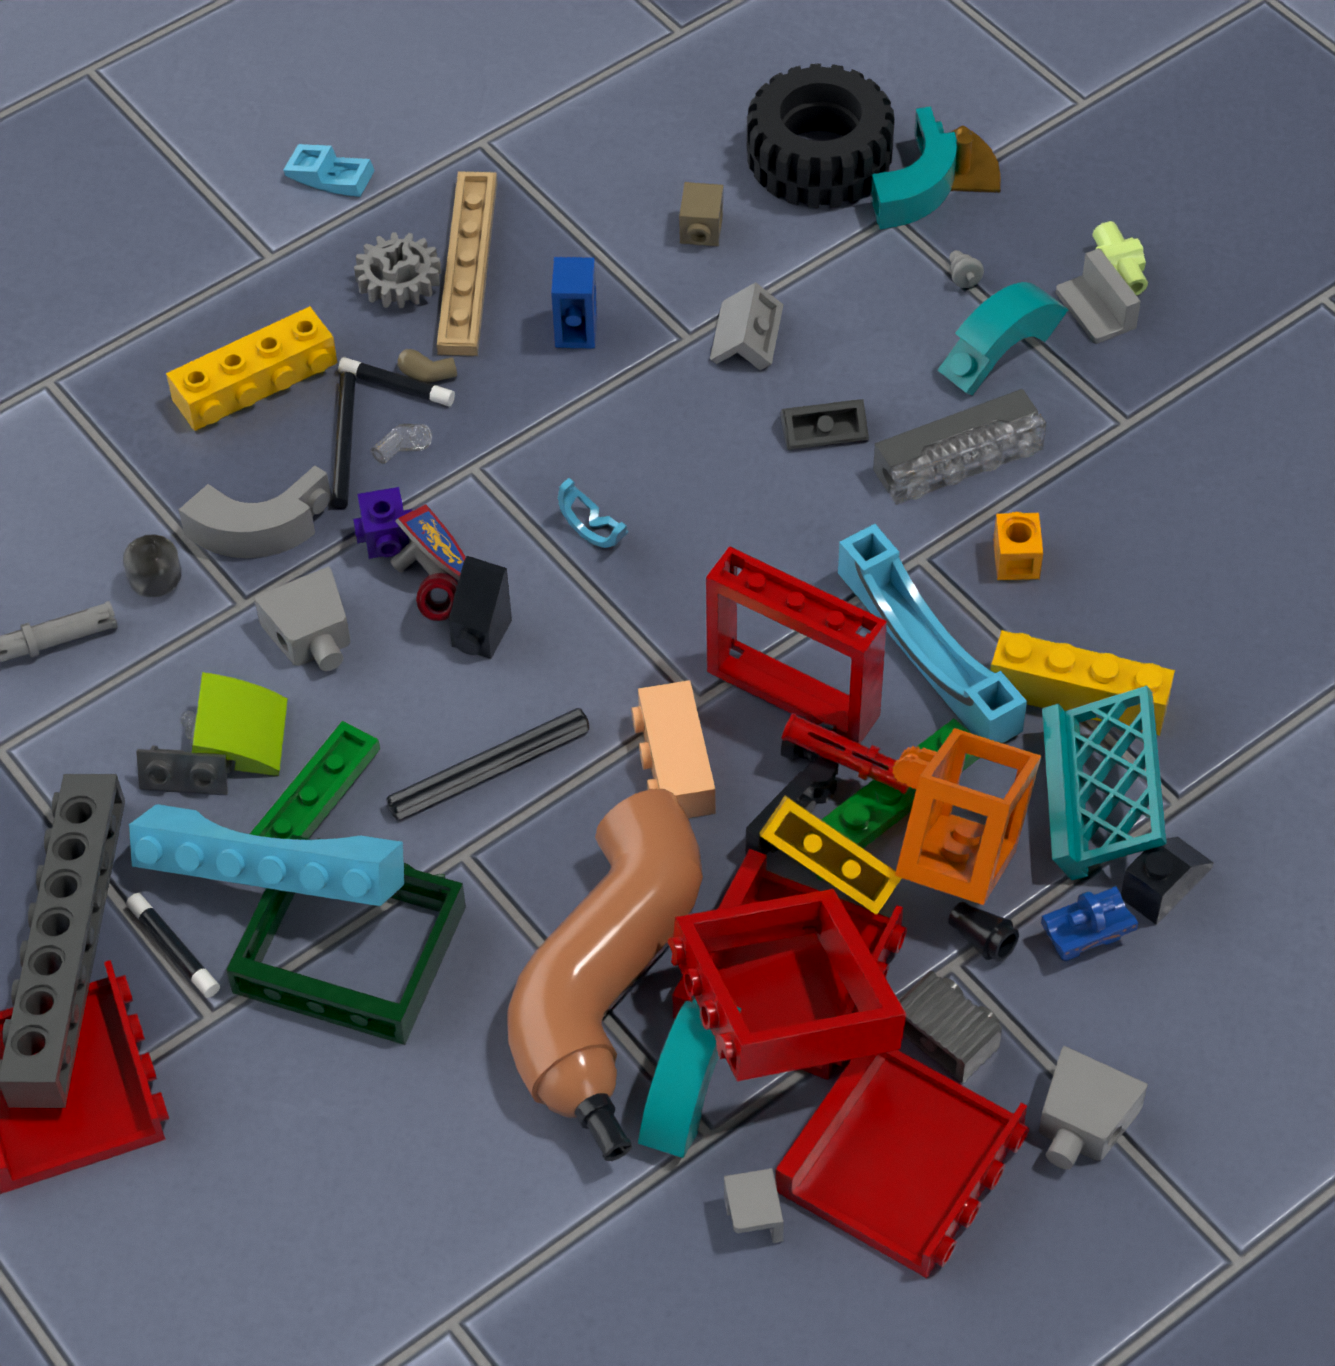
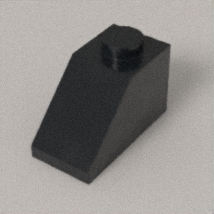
(480, 608)
(1163, 877)

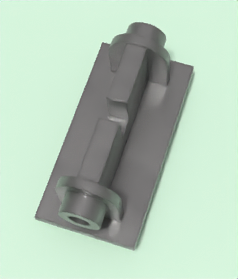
(182, 771)

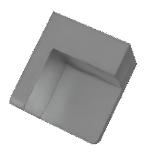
(754, 1202)

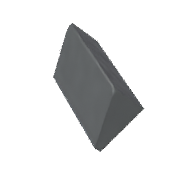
(824, 424)

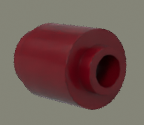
(427, 605)

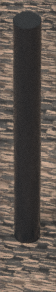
(343, 440)

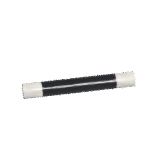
(397, 381)
(173, 945)

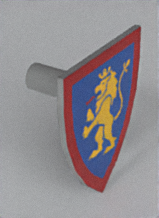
(430, 544)

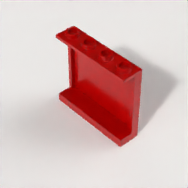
(792, 976)
(106, 1103)
(900, 1157)

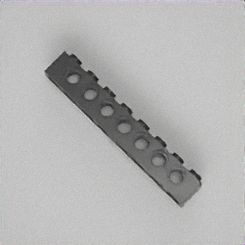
(61, 942)

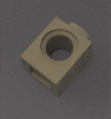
(701, 214)

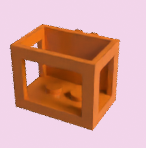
(949, 849)

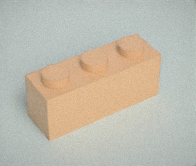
(675, 746)

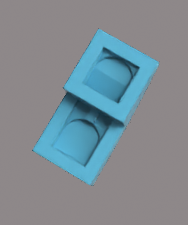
(322, 170)

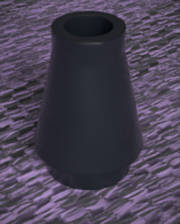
(986, 932)

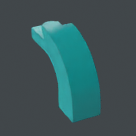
(922, 187)
(997, 325)
(680, 1084)

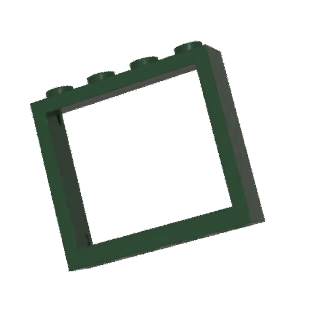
(336, 1003)

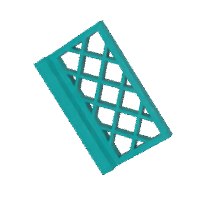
(1069, 794)

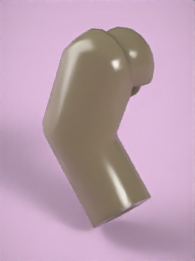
(422, 368)

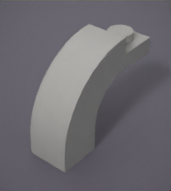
(256, 528)

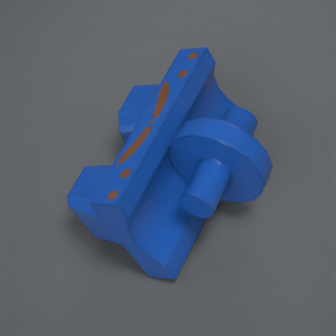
(1088, 923)

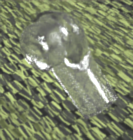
(401, 439)

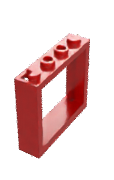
(809, 613)
(869, 1032)

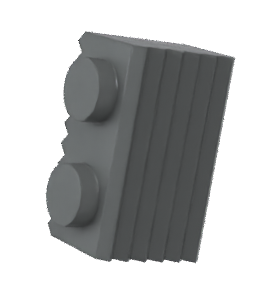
(949, 1026)

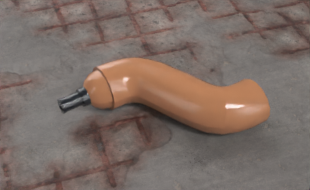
(598, 957)

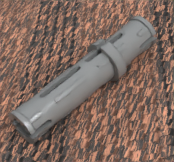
(56, 631)

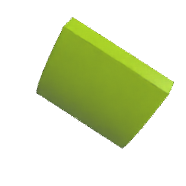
(240, 723)

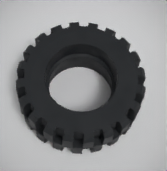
(819, 101)

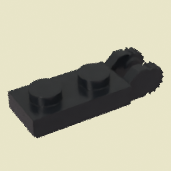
(807, 789)

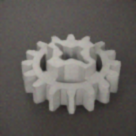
(397, 270)

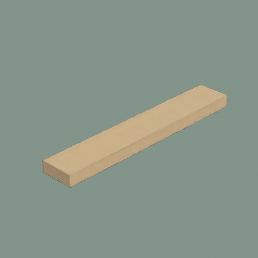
(467, 264)

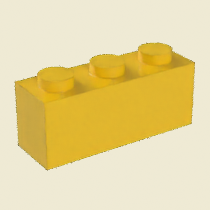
(830, 855)

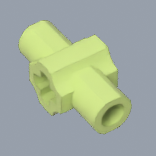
(1124, 255)

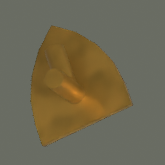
(975, 164)

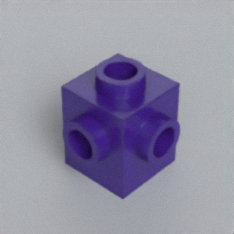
(378, 524)

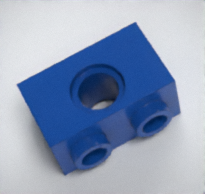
(574, 302)

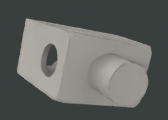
(306, 619)
(1087, 1108)

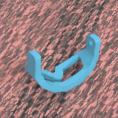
(566, 497)

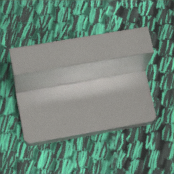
(1100, 299)
(748, 327)

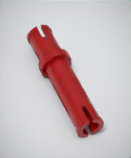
(806, 734)

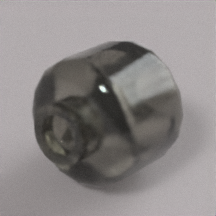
(152, 565)

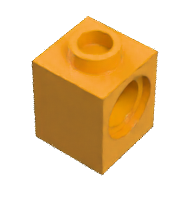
(1018, 546)

